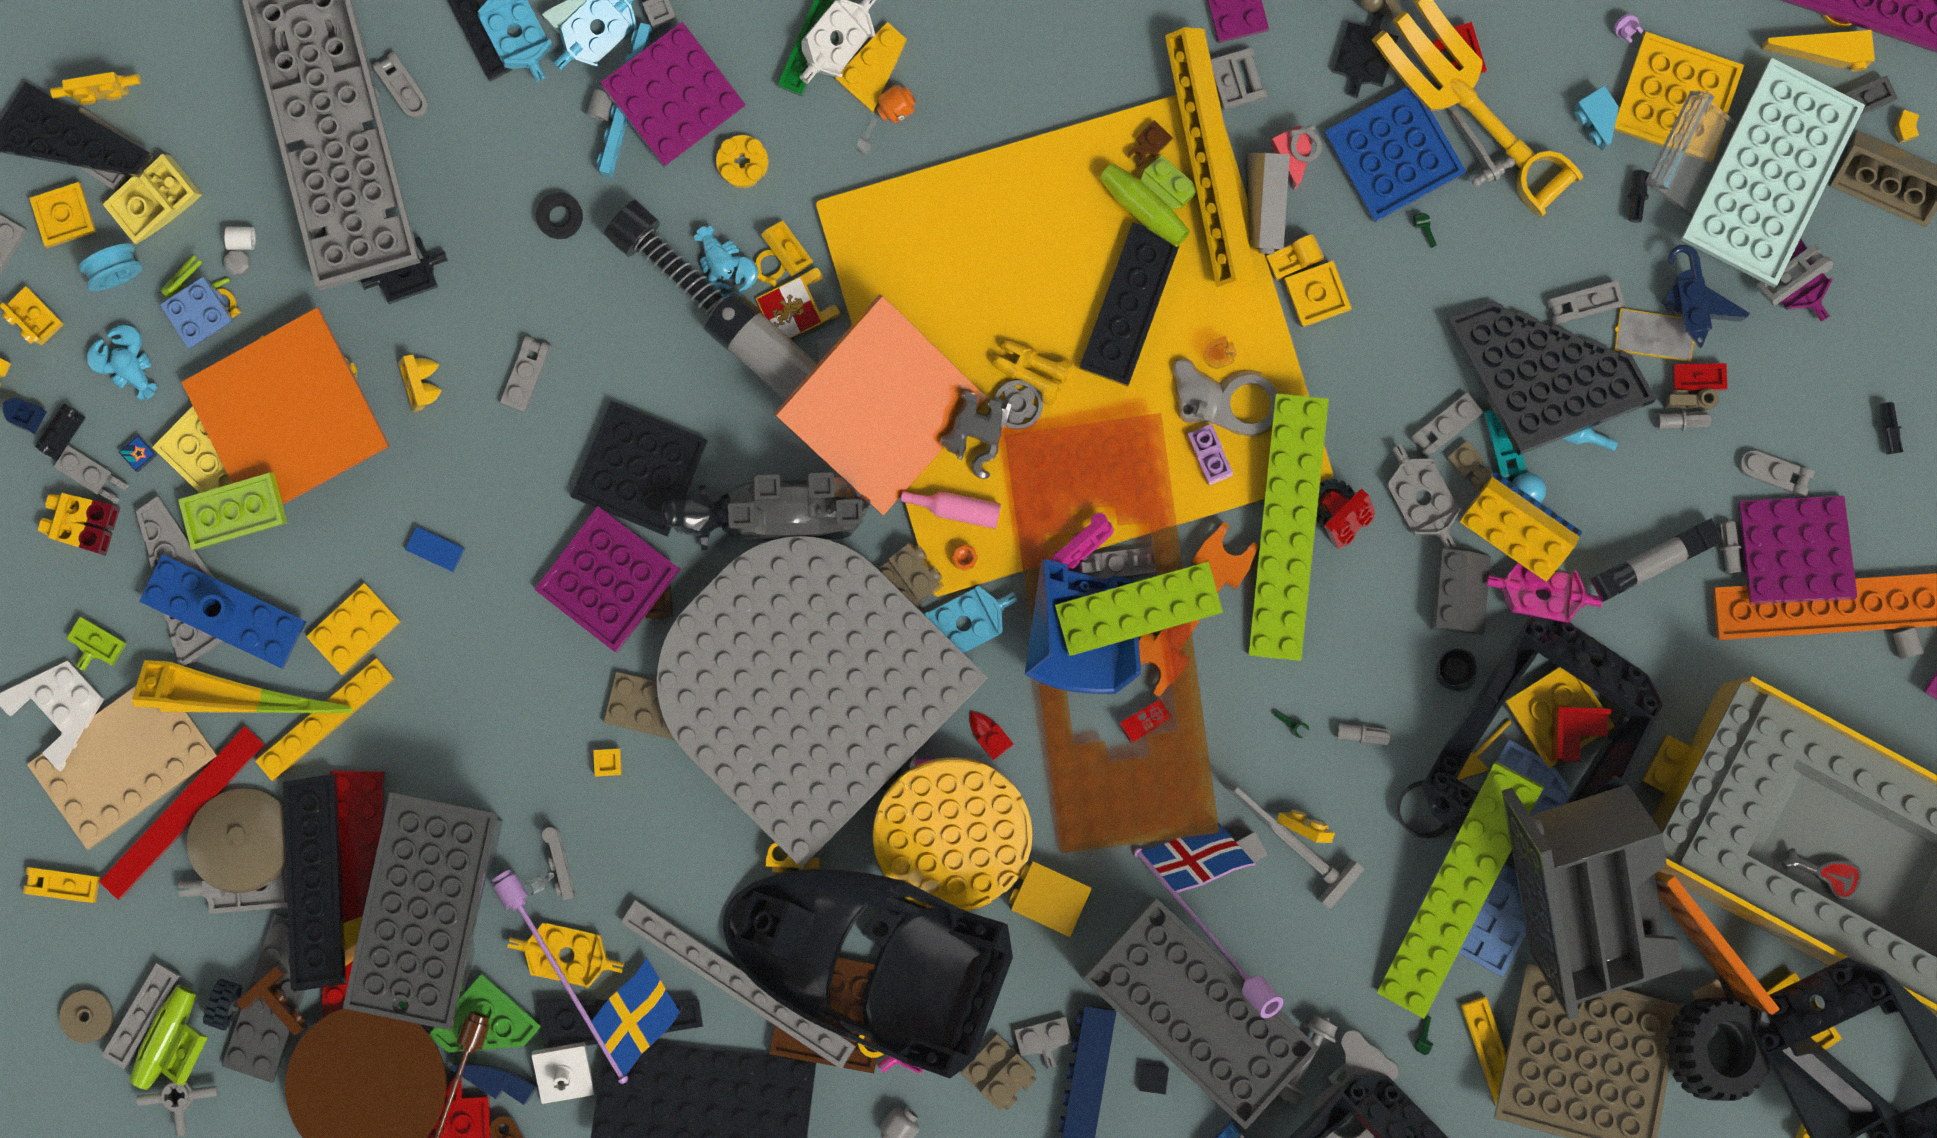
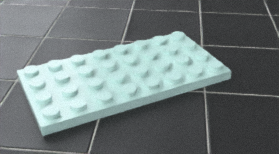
(1772, 172)

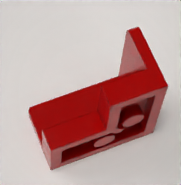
(1570, 724)

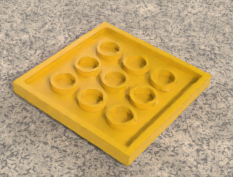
(1662, 81)

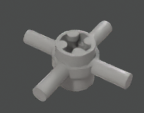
(166, 1098)

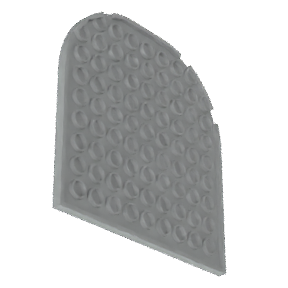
(806, 685)

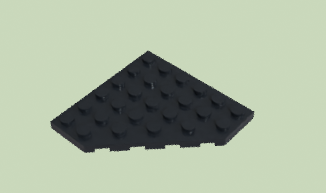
(1544, 377)

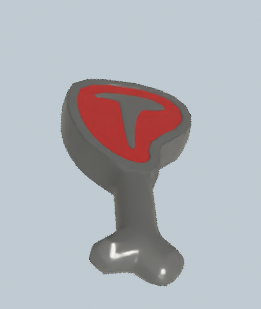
(1839, 876)

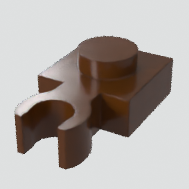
(1151, 141)

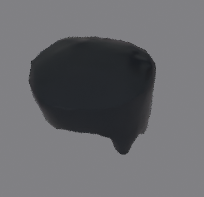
(1456, 670)

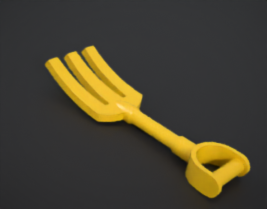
(1458, 88)

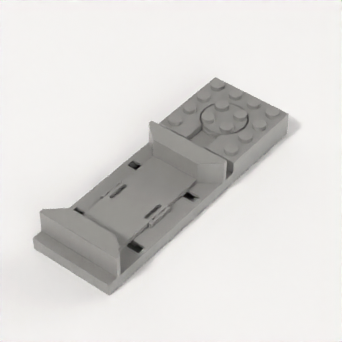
(344, 176)

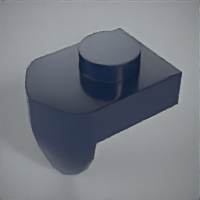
(23, 414)

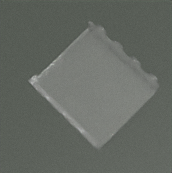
(1691, 151)

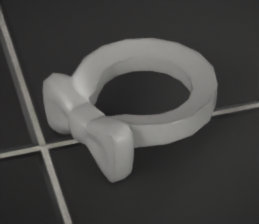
(1294, 134)

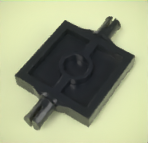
(1360, 58)
(408, 280)

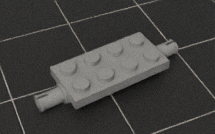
(268, 897)

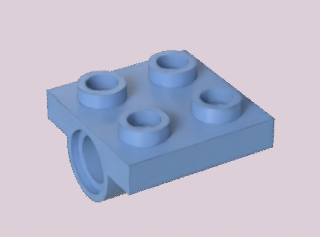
(197, 312)

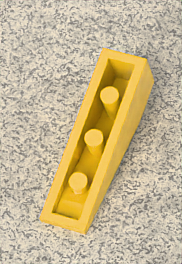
(1837, 49)

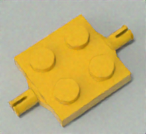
(94, 87)

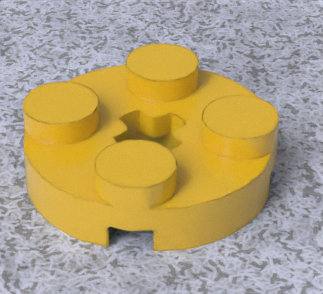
(754, 170)

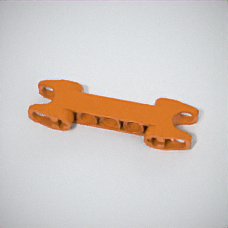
(1225, 569)

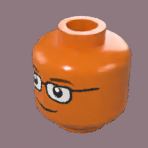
(896, 104)

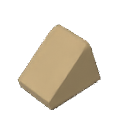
(1710, 989)

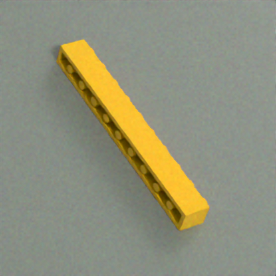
(1210, 157)

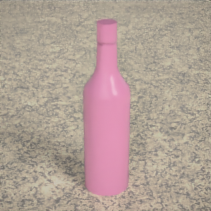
(957, 507)

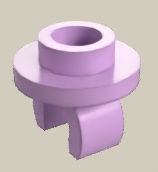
(1627, 26)

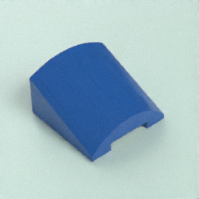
(1048, 660)

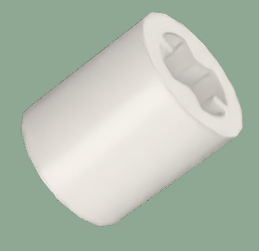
(240, 238)

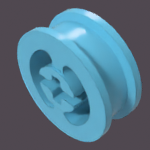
(110, 267)

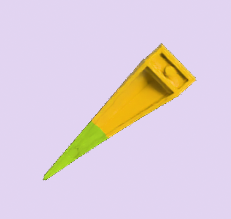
(188, 690)

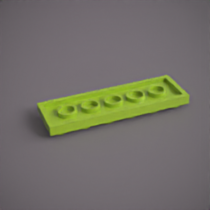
(1139, 608)

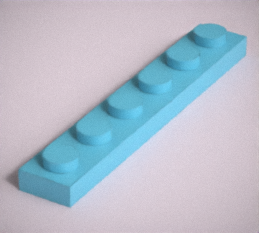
(614, 135)

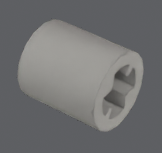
(600, 106)
(1908, 643)

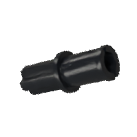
(1638, 195)
(1890, 429)

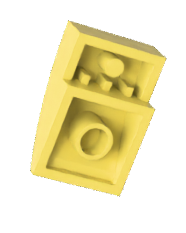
(153, 199)

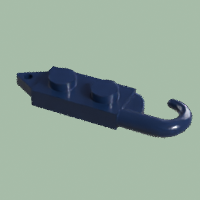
(1692, 296)

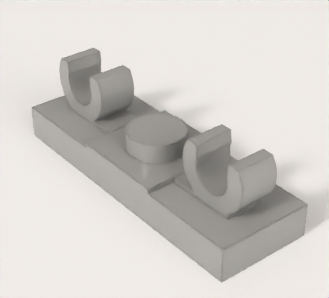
(1119, 563)

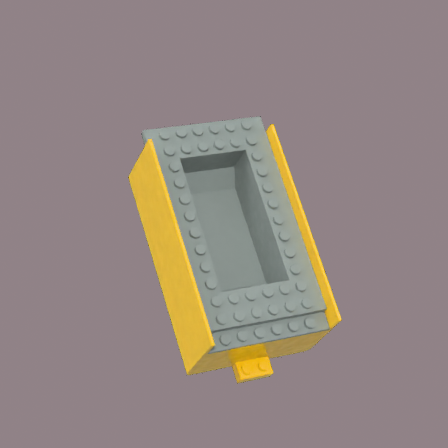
(1787, 777)

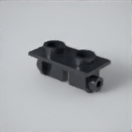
(60, 432)

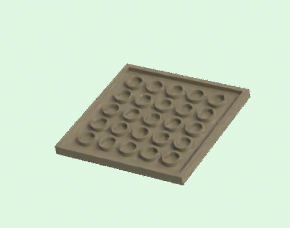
(1590, 1072)

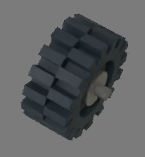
(222, 1004)

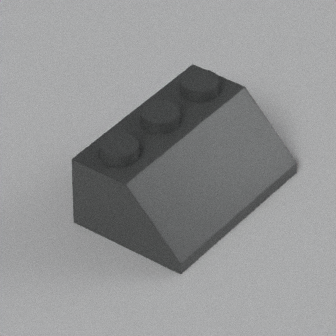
(1460, 591)

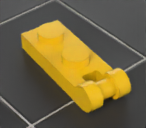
(62, 885)

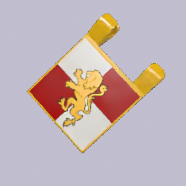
(793, 306)

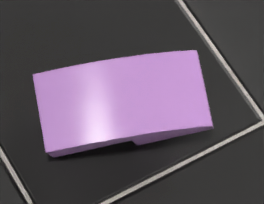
(1210, 454)

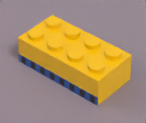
(1521, 527)

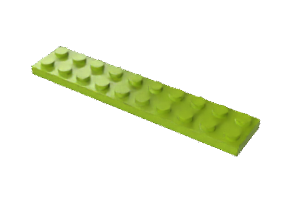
(1288, 526)
(1456, 894)

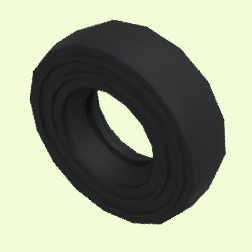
(562, 231)

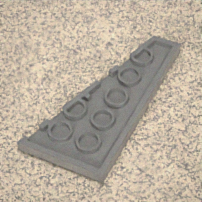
(166, 537)

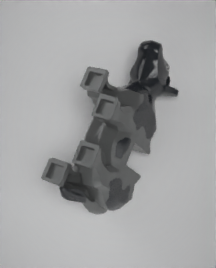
(771, 509)

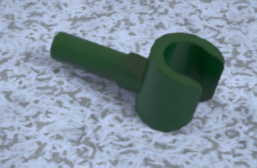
(1423, 221)
(1290, 723)
(1422, 1045)

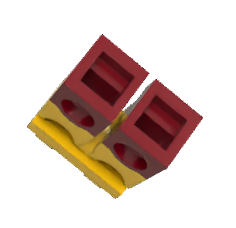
(70, 521)

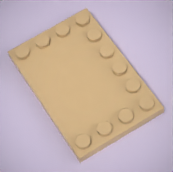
(122, 766)

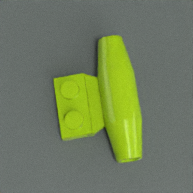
(1153, 197)
(169, 1043)

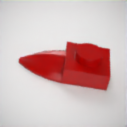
(989, 735)

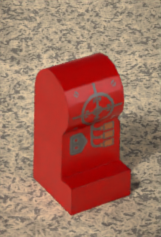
(1145, 720)

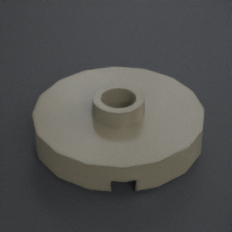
(100, 1016)

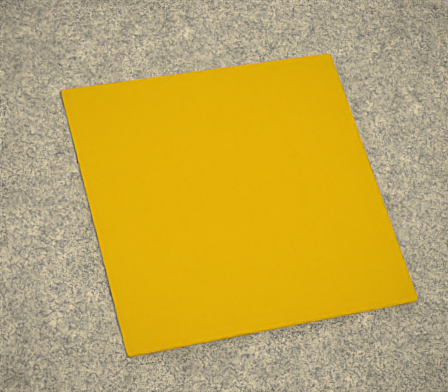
(1024, 255)

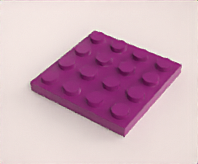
(672, 94)
(1797, 550)
(607, 579)

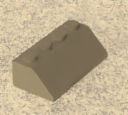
(1888, 178)

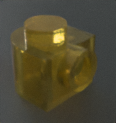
(1219, 353)

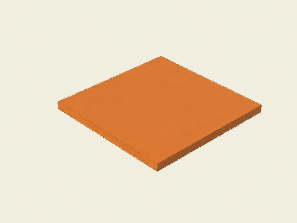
(878, 404)
(287, 409)
(1712, 944)

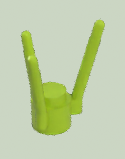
(177, 283)

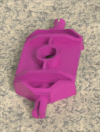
(1564, 591)

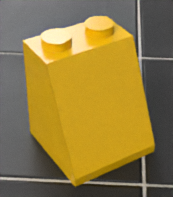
(1049, 898)

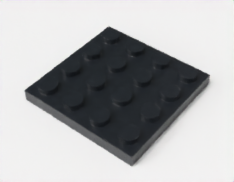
(638, 466)

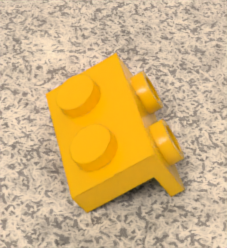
(32, 316)

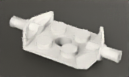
(853, 28)

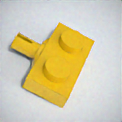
(1311, 829)

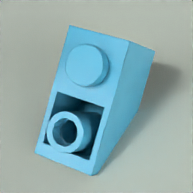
(1599, 115)

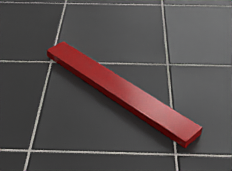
(181, 813)

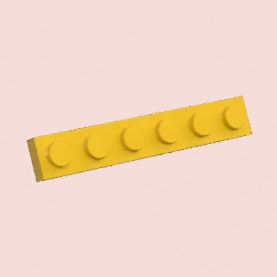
(320, 725)

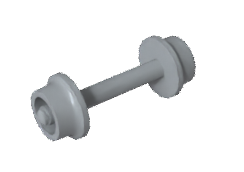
(1322, 1029)

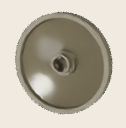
(238, 841)

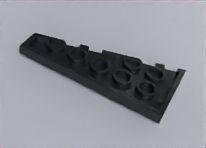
(56, 133)

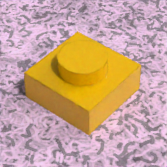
(607, 762)

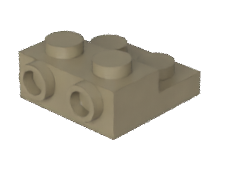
(912, 574)
(999, 1073)

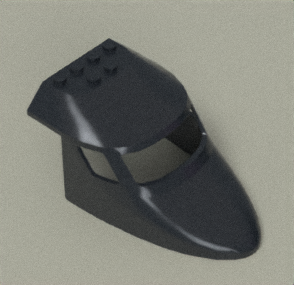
(929, 981)

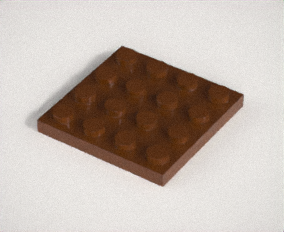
(847, 997)

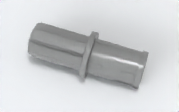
(1683, 420)
(1730, 547)
(1363, 734)

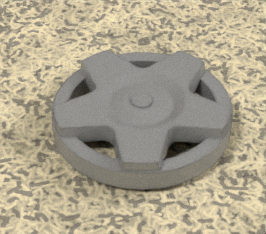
(1021, 404)

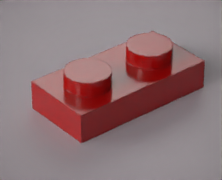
(1700, 376)

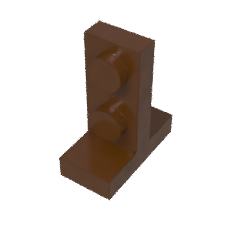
(275, 1000)

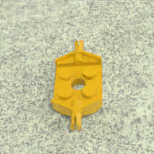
(588, 948)

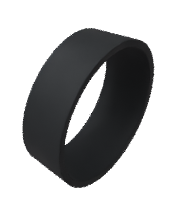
(1438, 832)

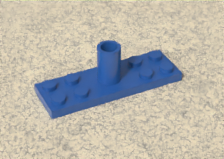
(242, 619)

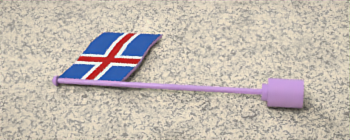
(1195, 862)

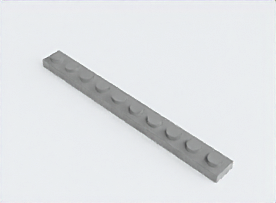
(734, 982)

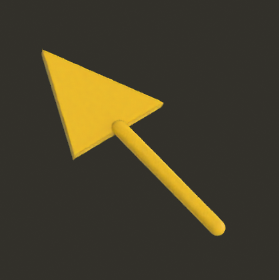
(1473, 764)

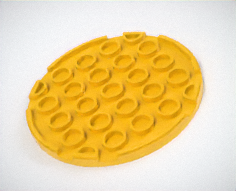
(953, 831)

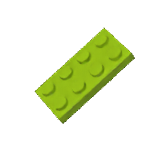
(232, 511)

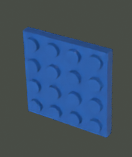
(1394, 153)

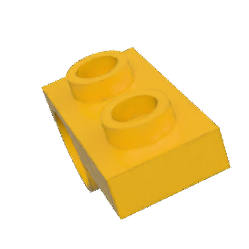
(1295, 257)
(782, 866)

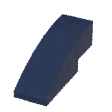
(498, 1080)

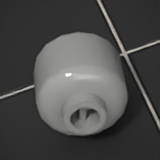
(900, 1124)

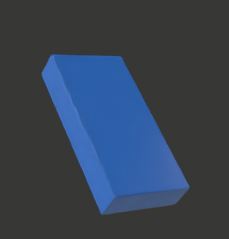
(435, 549)

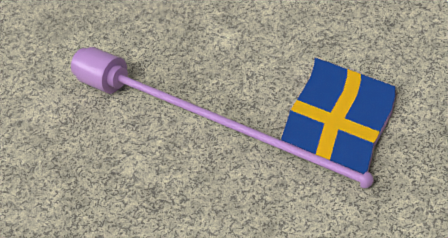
(630, 1017)

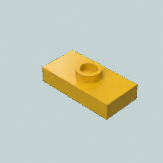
(787, 248)

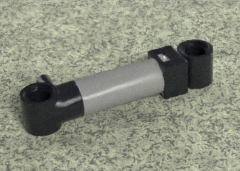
(1656, 560)

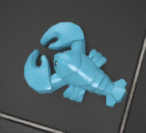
(722, 263)
(123, 361)

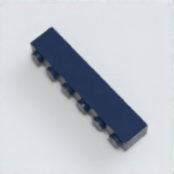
(1087, 1072)

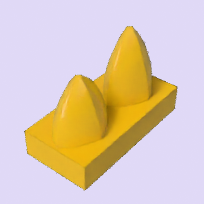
(412, 373)

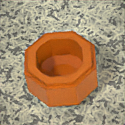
(964, 557)

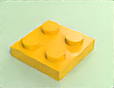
(63, 215)
(1317, 294)

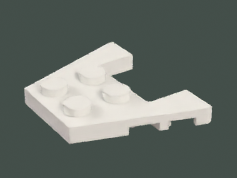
(64, 699)

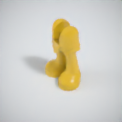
(1025, 360)

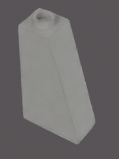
(1267, 199)

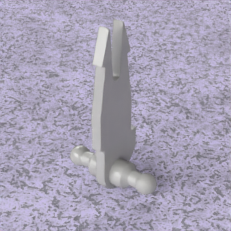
(1491, 171)

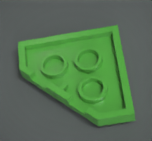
(508, 1021)

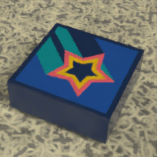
(137, 453)

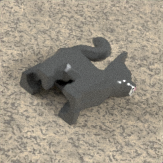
(979, 426)

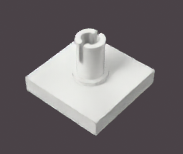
(563, 1072)

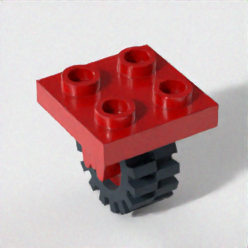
(1343, 511)

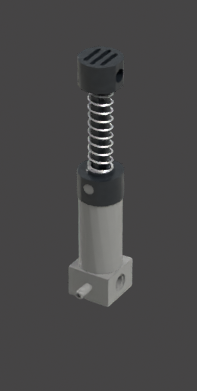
(732, 319)

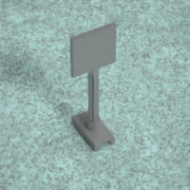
(1337, 881)

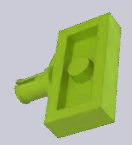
(95, 643)

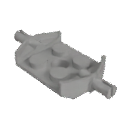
(1417, 476)

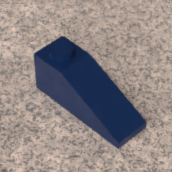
(1719, 306)

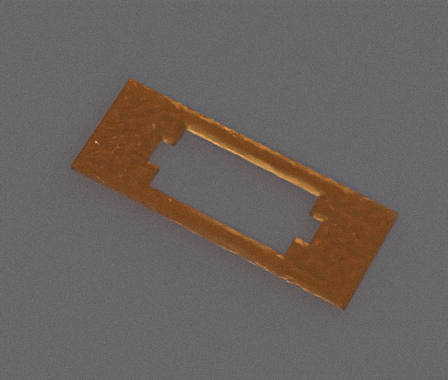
(1097, 798)

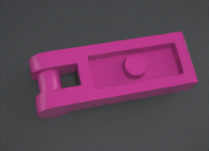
(1085, 542)

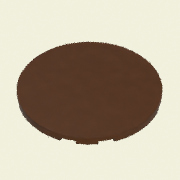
(365, 1078)

